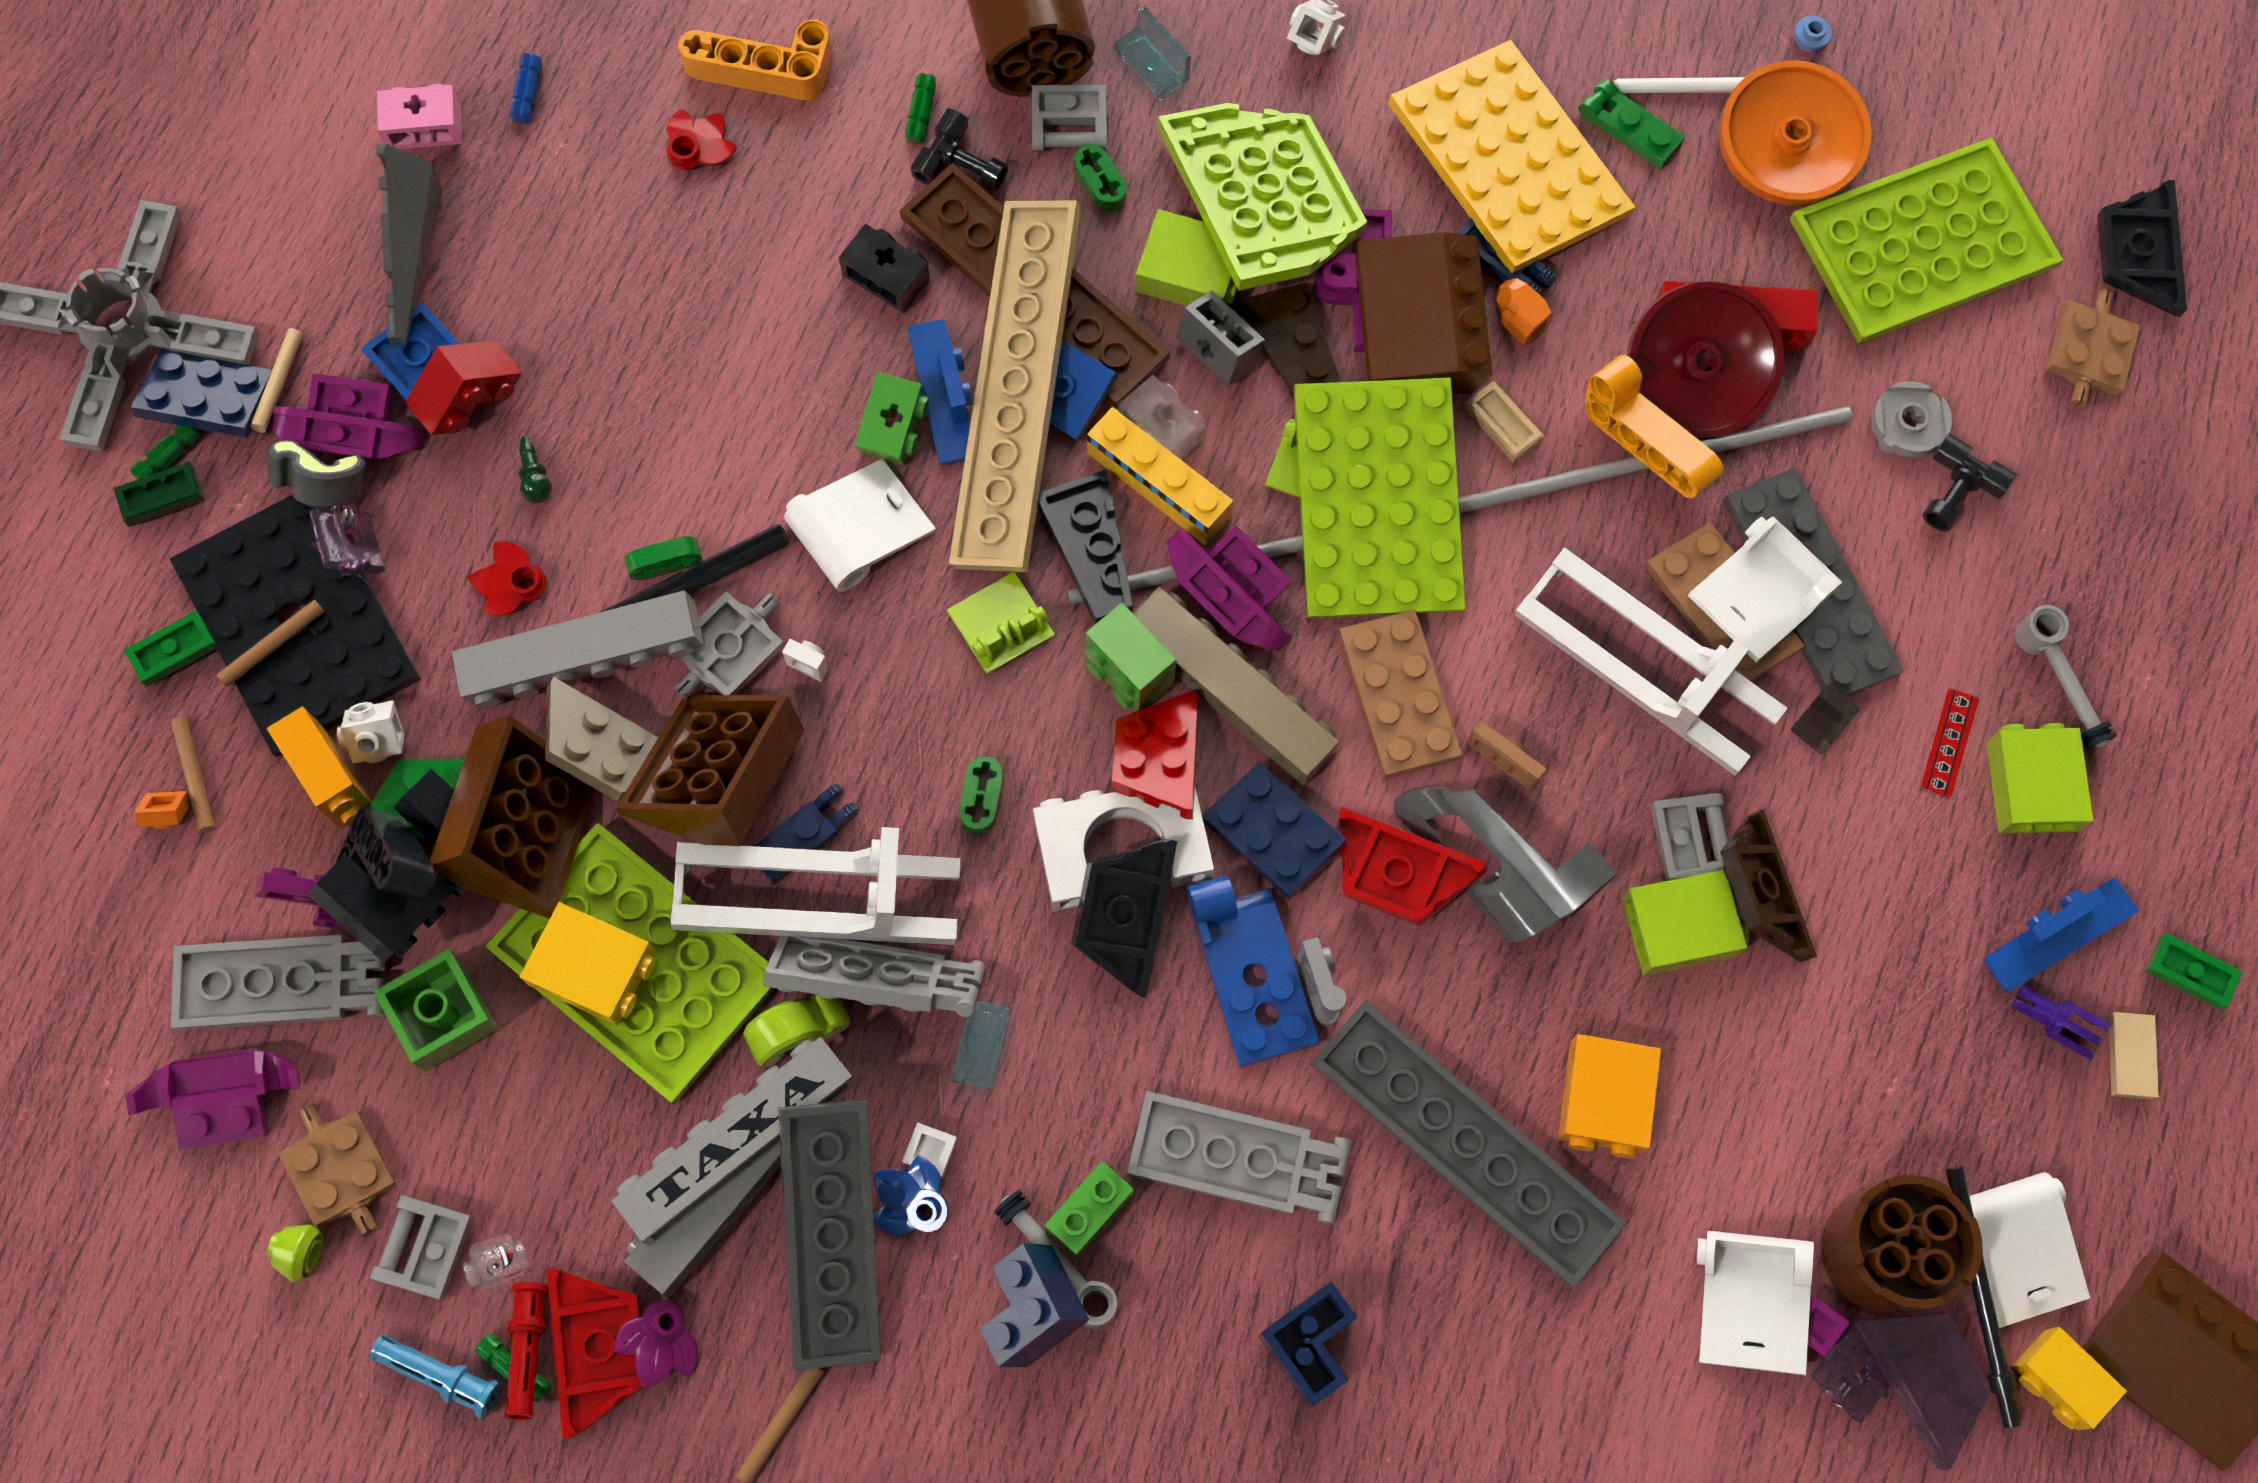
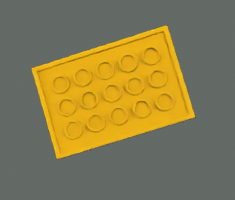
(1511, 156)

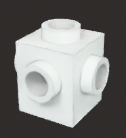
(1306, 29)
(371, 732)

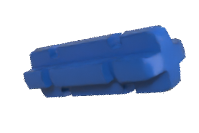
(525, 88)

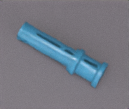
(453, 1383)

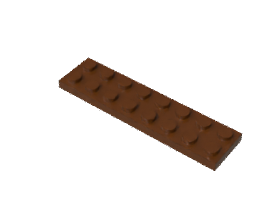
(966, 229)

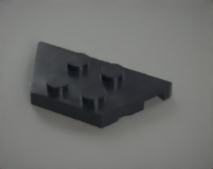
(2144, 248)
(1124, 911)

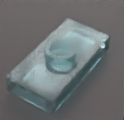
(981, 1045)

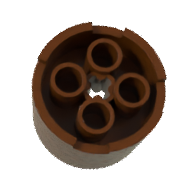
(1032, 42)
(1881, 1275)

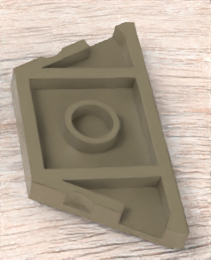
(593, 741)

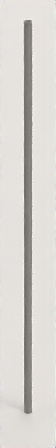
(1545, 485)

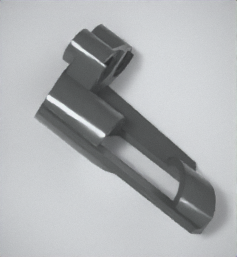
(1526, 889)

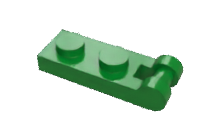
(1631, 124)

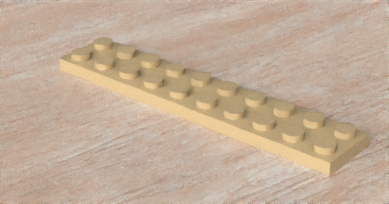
(1015, 386)

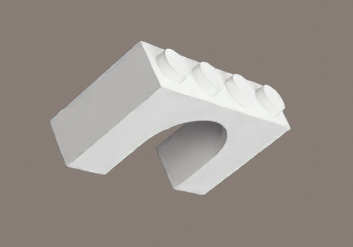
(1066, 827)

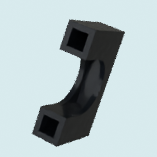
(381, 918)

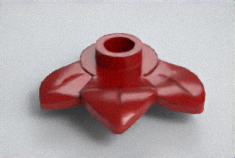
(700, 137)
(504, 580)

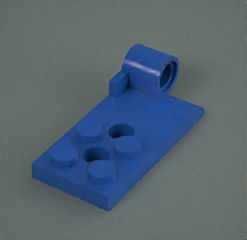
(1244, 935)

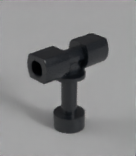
(948, 150)
(1968, 475)

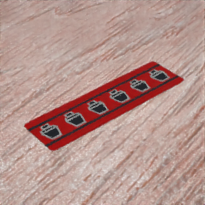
(1949, 742)

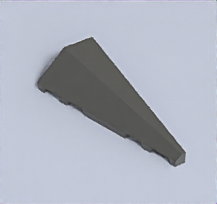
(406, 227)

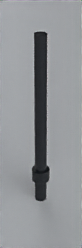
(2001, 1378)

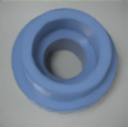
(1810, 41)

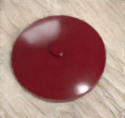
(1708, 357)

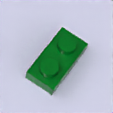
(170, 648)
(2193, 971)

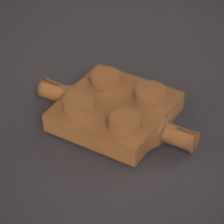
(2092, 348)
(337, 1169)

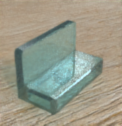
(1155, 55)

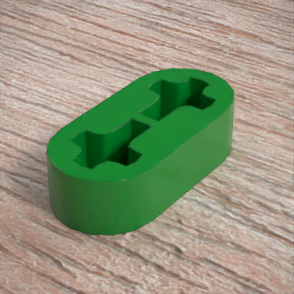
(1094, 181)
(663, 558)
(990, 796)

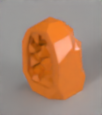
(1522, 310)

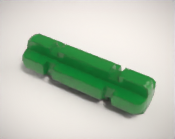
(920, 108)
(165, 451)
(491, 1349)

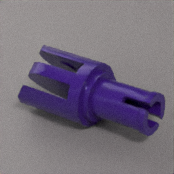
(2056, 1017)

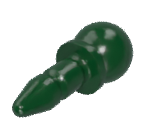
(534, 483)

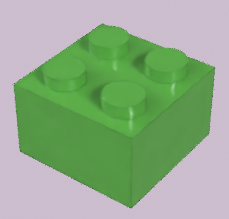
(1129, 659)
(436, 1010)

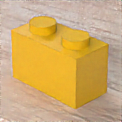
(2068, 1380)

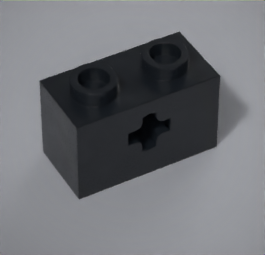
(885, 267)

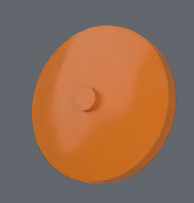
(1794, 133)

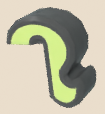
(311, 479)

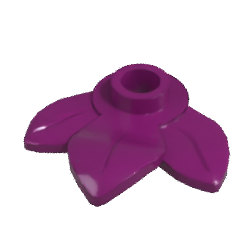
(657, 1349)

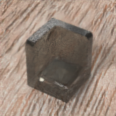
(1825, 719)

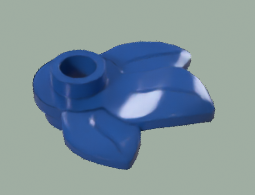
(905, 1193)

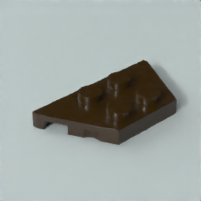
(1764, 888)

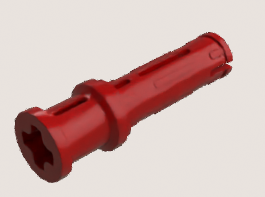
(525, 1330)

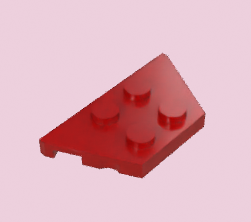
(1158, 753)
(1401, 870)
(584, 1331)

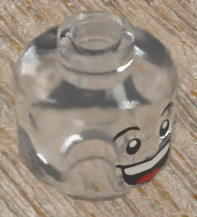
(496, 1264)

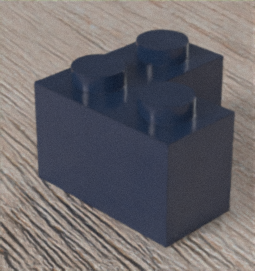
(1040, 1309)
(1298, 1344)

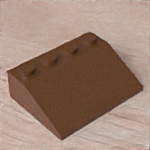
(1424, 309)
(714, 767)
(512, 820)
(2183, 1357)

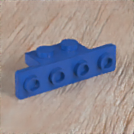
(939, 375)
(2060, 934)

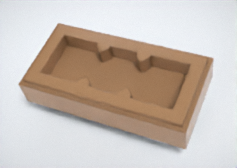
(1506, 754)

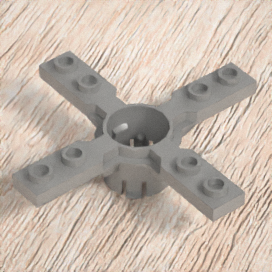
(76, 312)

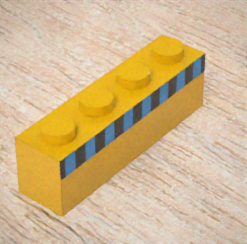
(1159, 476)

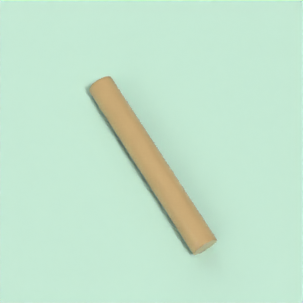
(276, 380)

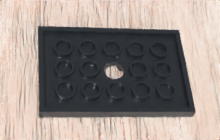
(244, 583)

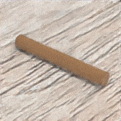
(270, 643)
(193, 774)
(778, 1425)

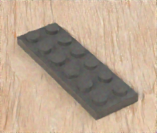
(1842, 634)
(829, 1234)

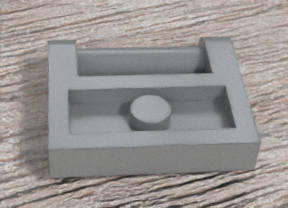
(1068, 107)
(1681, 838)
(1315, 968)
(433, 1253)

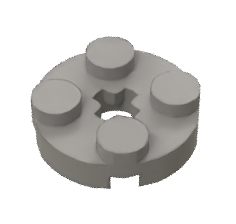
(1905, 440)

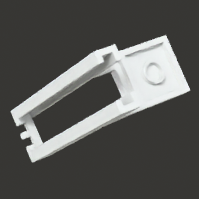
(1679, 716)
(876, 925)

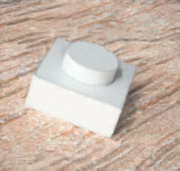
(806, 658)
(932, 1145)

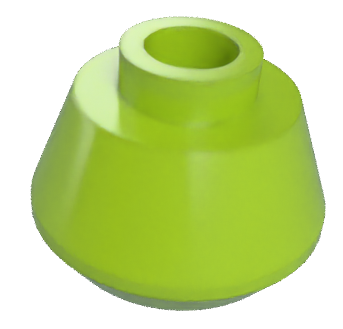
(295, 1251)

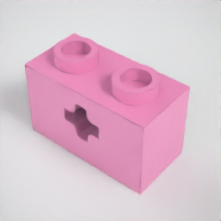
(419, 116)

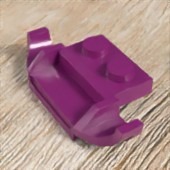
(346, 420)
(1232, 584)
(215, 1094)

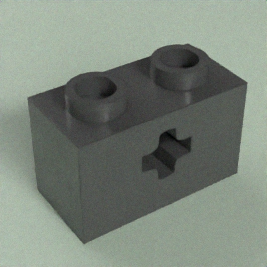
(1219, 338)

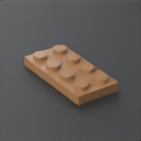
(1685, 567)
(1399, 694)

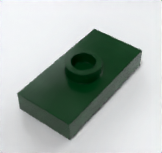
(159, 494)

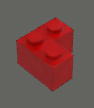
(458, 381)

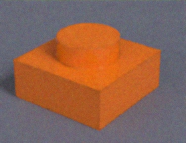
(162, 809)

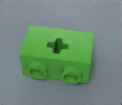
(887, 398)
(1089, 1210)

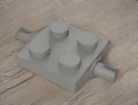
(734, 646)

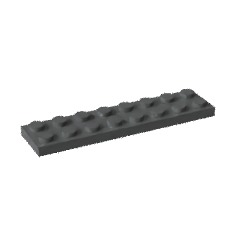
(1469, 1144)

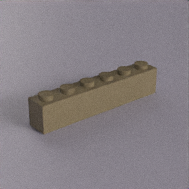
(1237, 690)

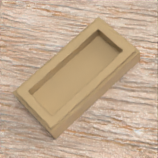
(1503, 421)
(2133, 1056)

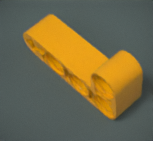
(708, 58)
(1648, 432)

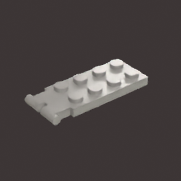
(874, 974)
(272, 982)
(1237, 1157)

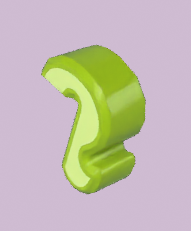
(793, 1023)

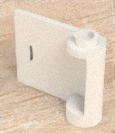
(857, 523)
(1765, 588)
(2028, 1248)
(1755, 1294)

